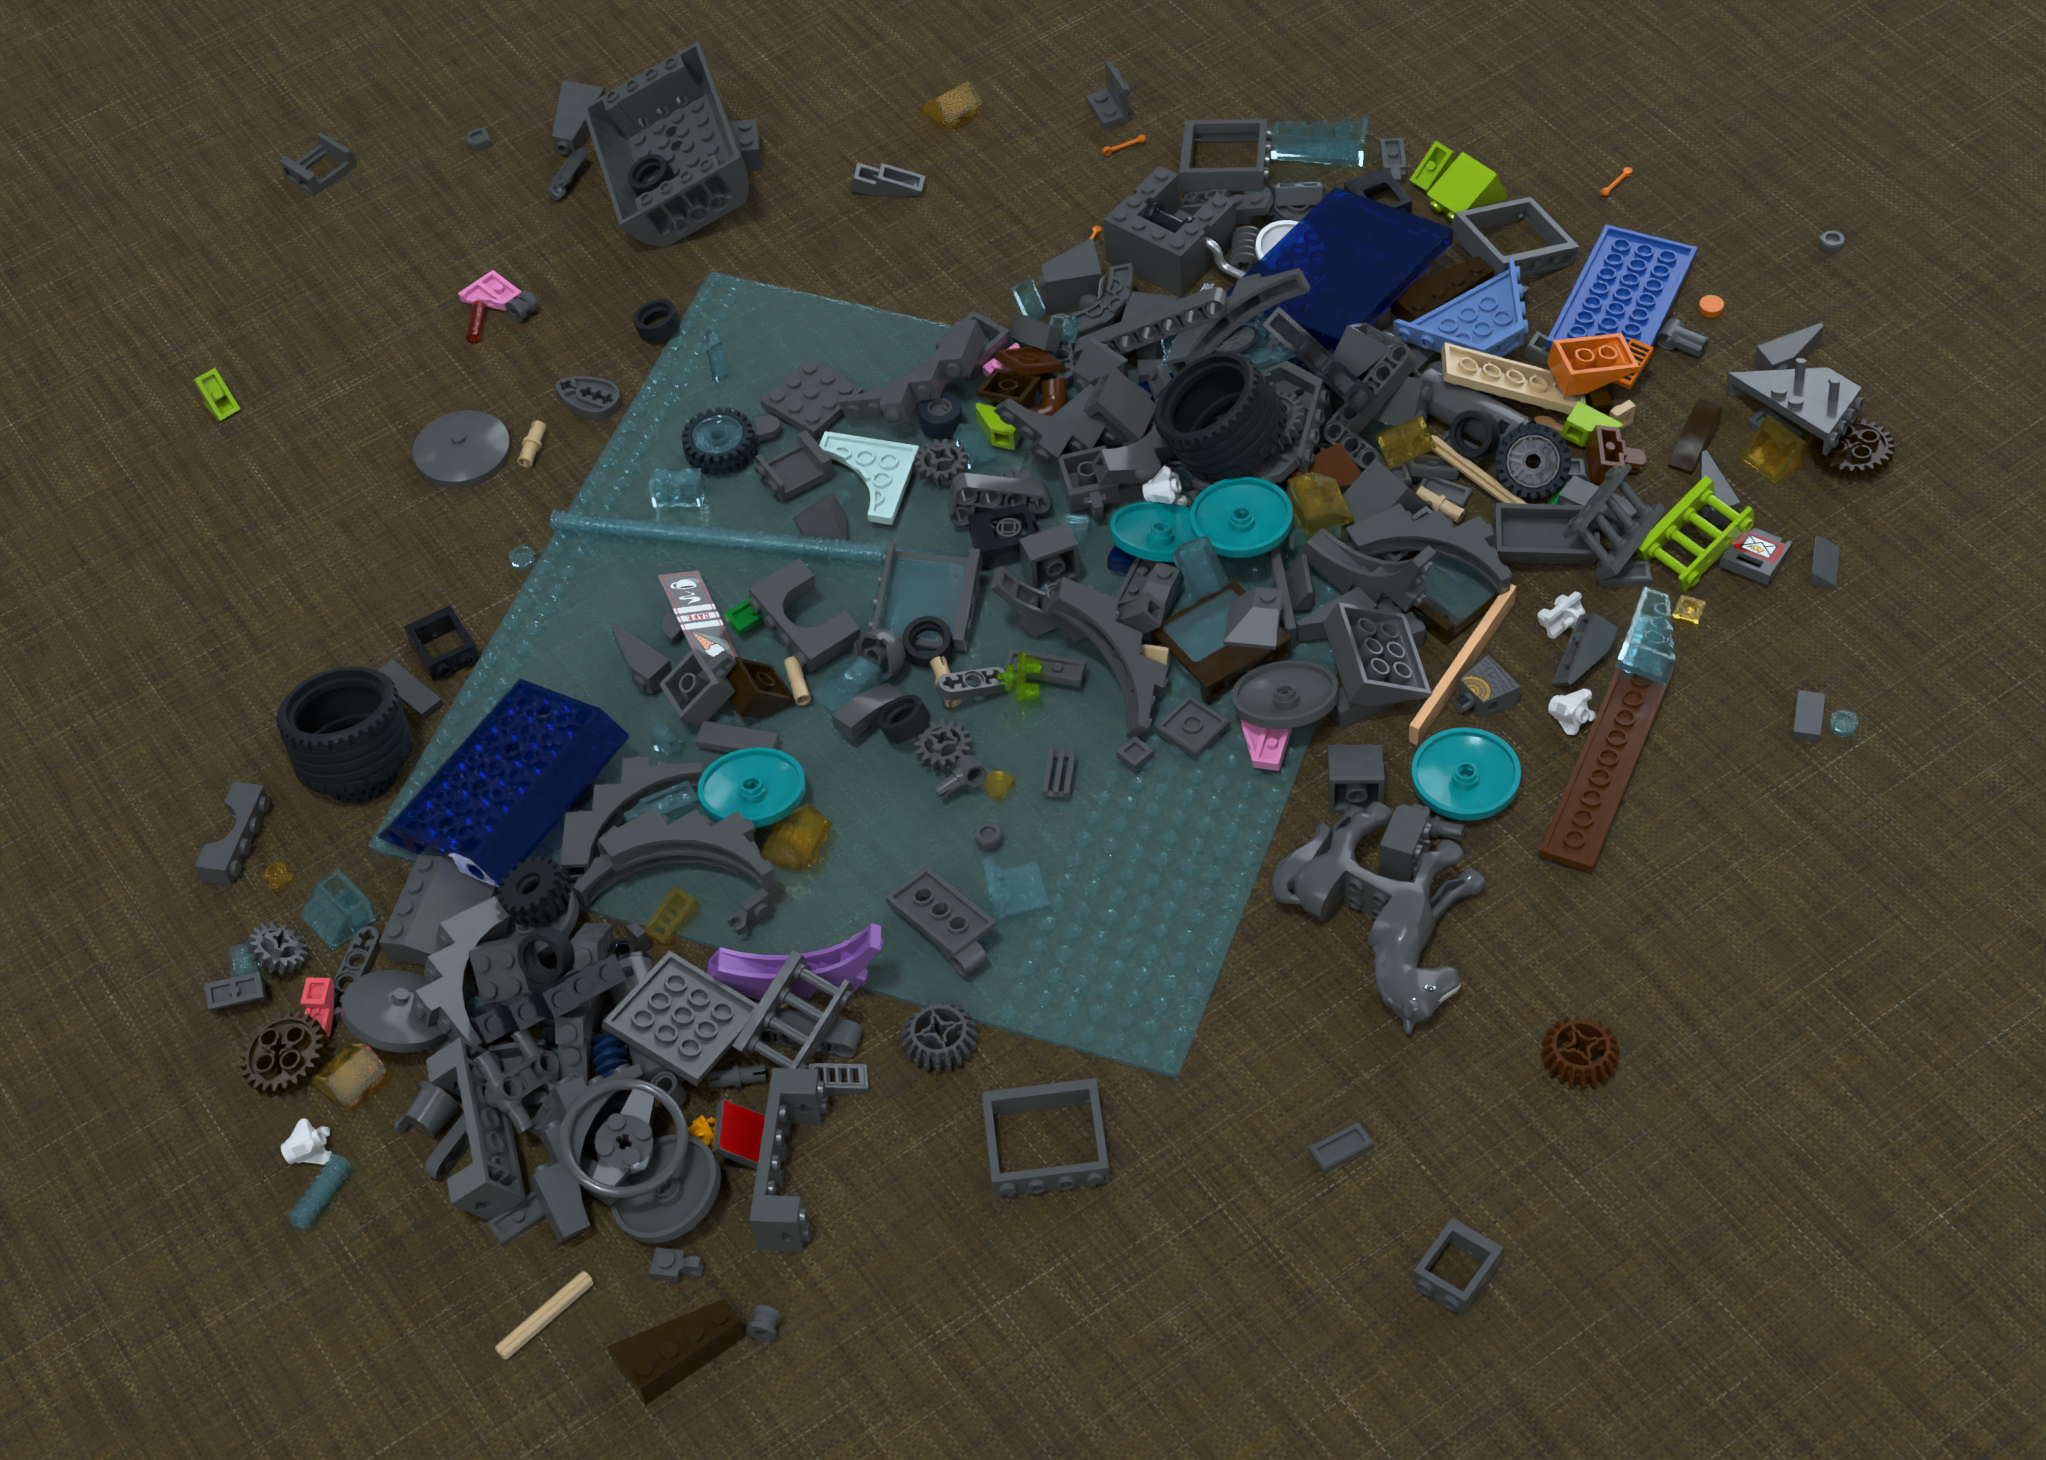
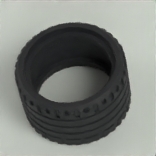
(1235, 440)
(344, 730)

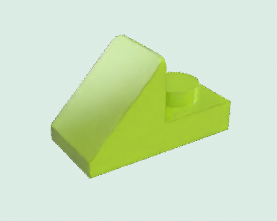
(1433, 166)
(216, 394)

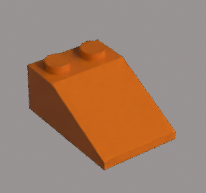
(1590, 362)

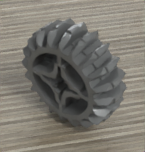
(924, 1044)

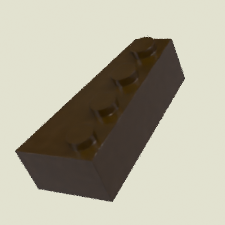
(1440, 288)
(676, 1349)

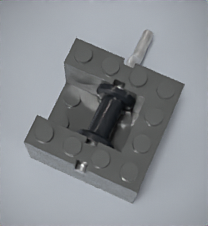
(1165, 242)

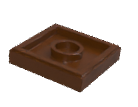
(1028, 361)

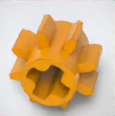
(703, 1130)

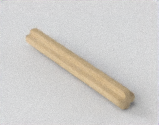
(1474, 472)

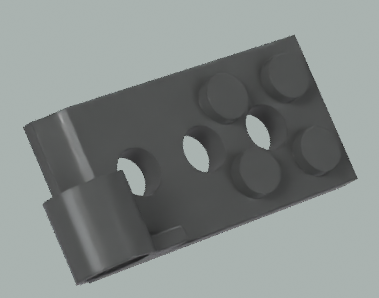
(956, 945)

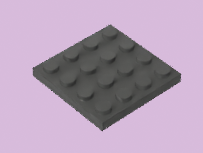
(681, 1017)

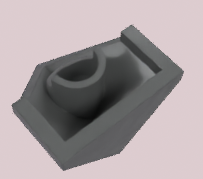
(823, 519)

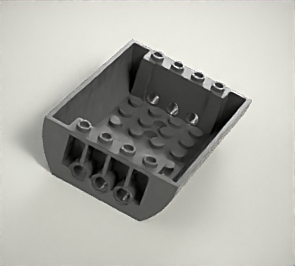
(640, 121)

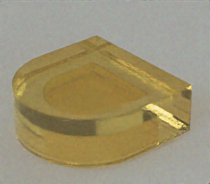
(998, 784)

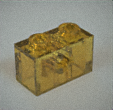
(1405, 441)

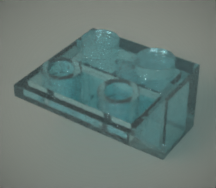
(337, 909)

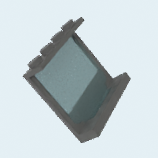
(927, 586)

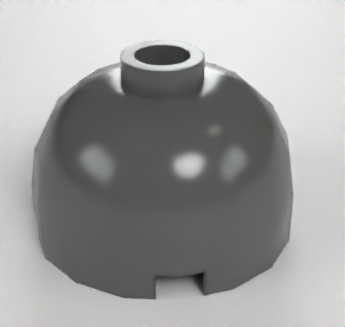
(882, 649)

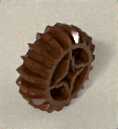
(1574, 1060)

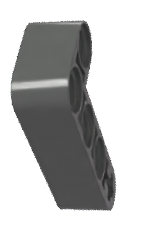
(993, 493)

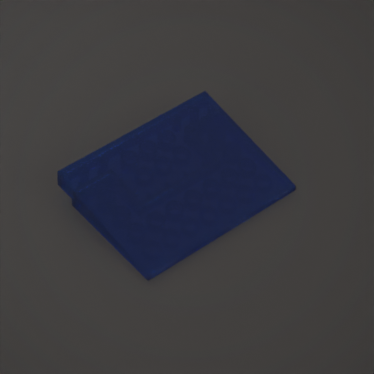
(1354, 259)

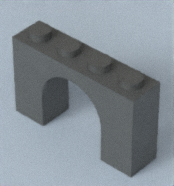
(812, 645)

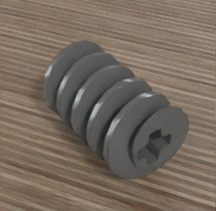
(1243, 248)

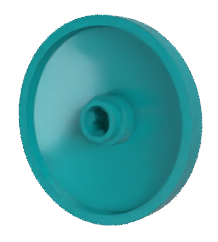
(1242, 516)
(1151, 529)
(1466, 773)
(755, 782)

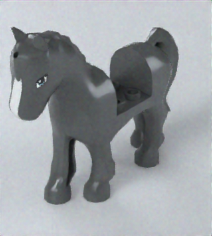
(1404, 915)

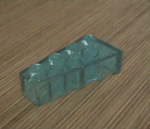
(1321, 142)
(1648, 640)

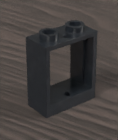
(433, 627)

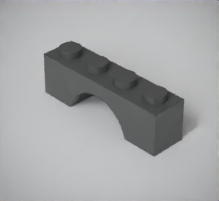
(223, 859)

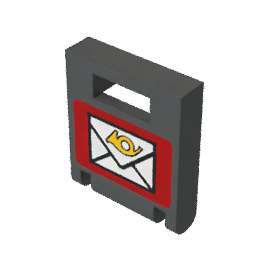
(1760, 548)

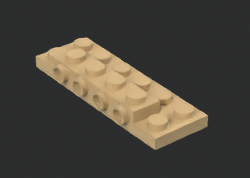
(1505, 378)

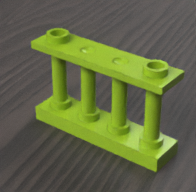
(1685, 512)

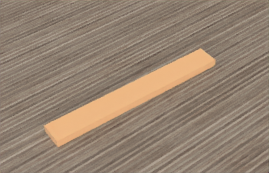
(1461, 665)

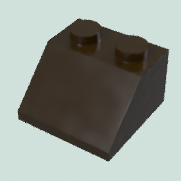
(1008, 384)
(757, 689)

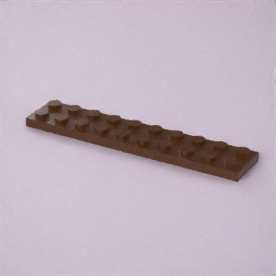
(1603, 770)

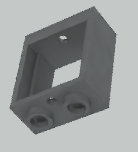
(999, 341)
(1473, 1245)

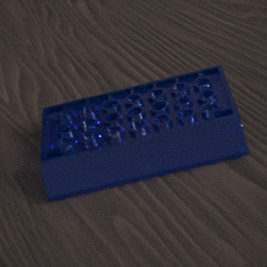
(522, 789)

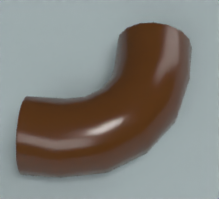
(1054, 396)

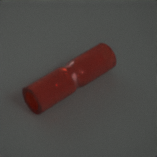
(475, 324)

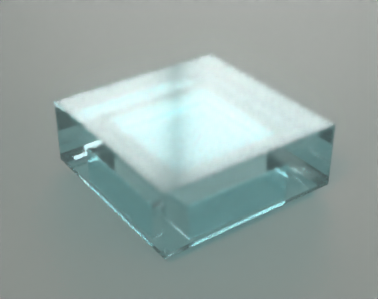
(1078, 525)

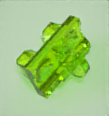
(1024, 690)

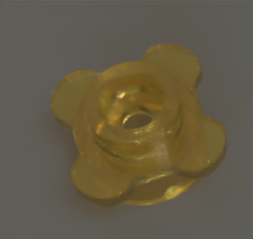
(273, 871)

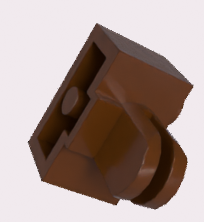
(1608, 450)

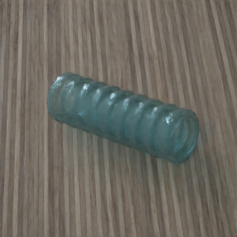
(320, 1191)

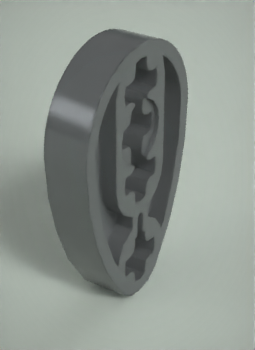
(579, 397)

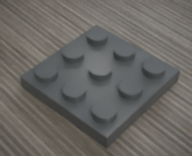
(809, 397)

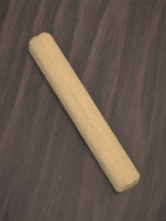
(544, 1315)

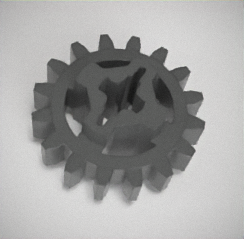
(941, 461)
(942, 745)
(276, 948)

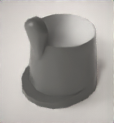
(428, 1111)

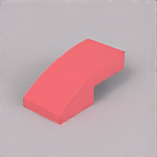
(319, 1001)

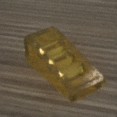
(670, 903)

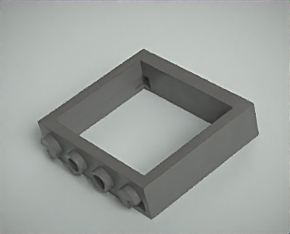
(1225, 178)
(1559, 254)
(1041, 1098)

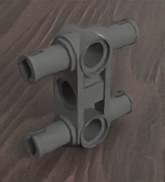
(507, 1089)

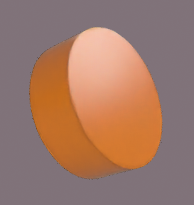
(1711, 306)

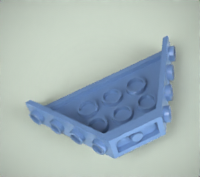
(1480, 319)

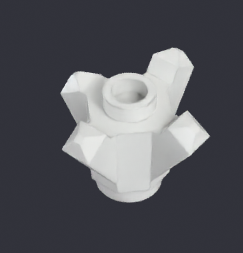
(1164, 488)
(1572, 710)
(306, 1144)

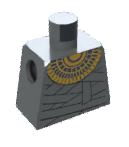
(1486, 689)

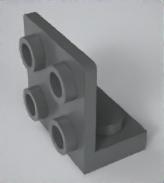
(1112, 104)

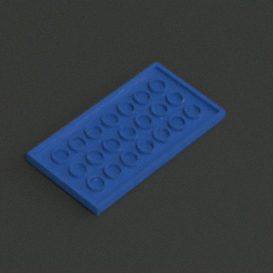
(1625, 287)

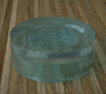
(522, 557)
(1843, 723)

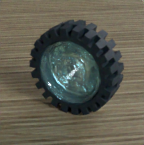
(719, 441)

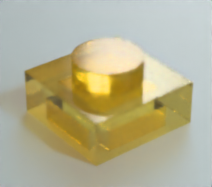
(1689, 610)

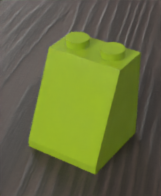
(1465, 187)

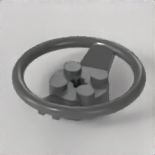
(629, 1127)

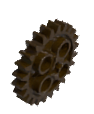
(1857, 452)
(284, 1053)

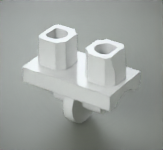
(1562, 615)

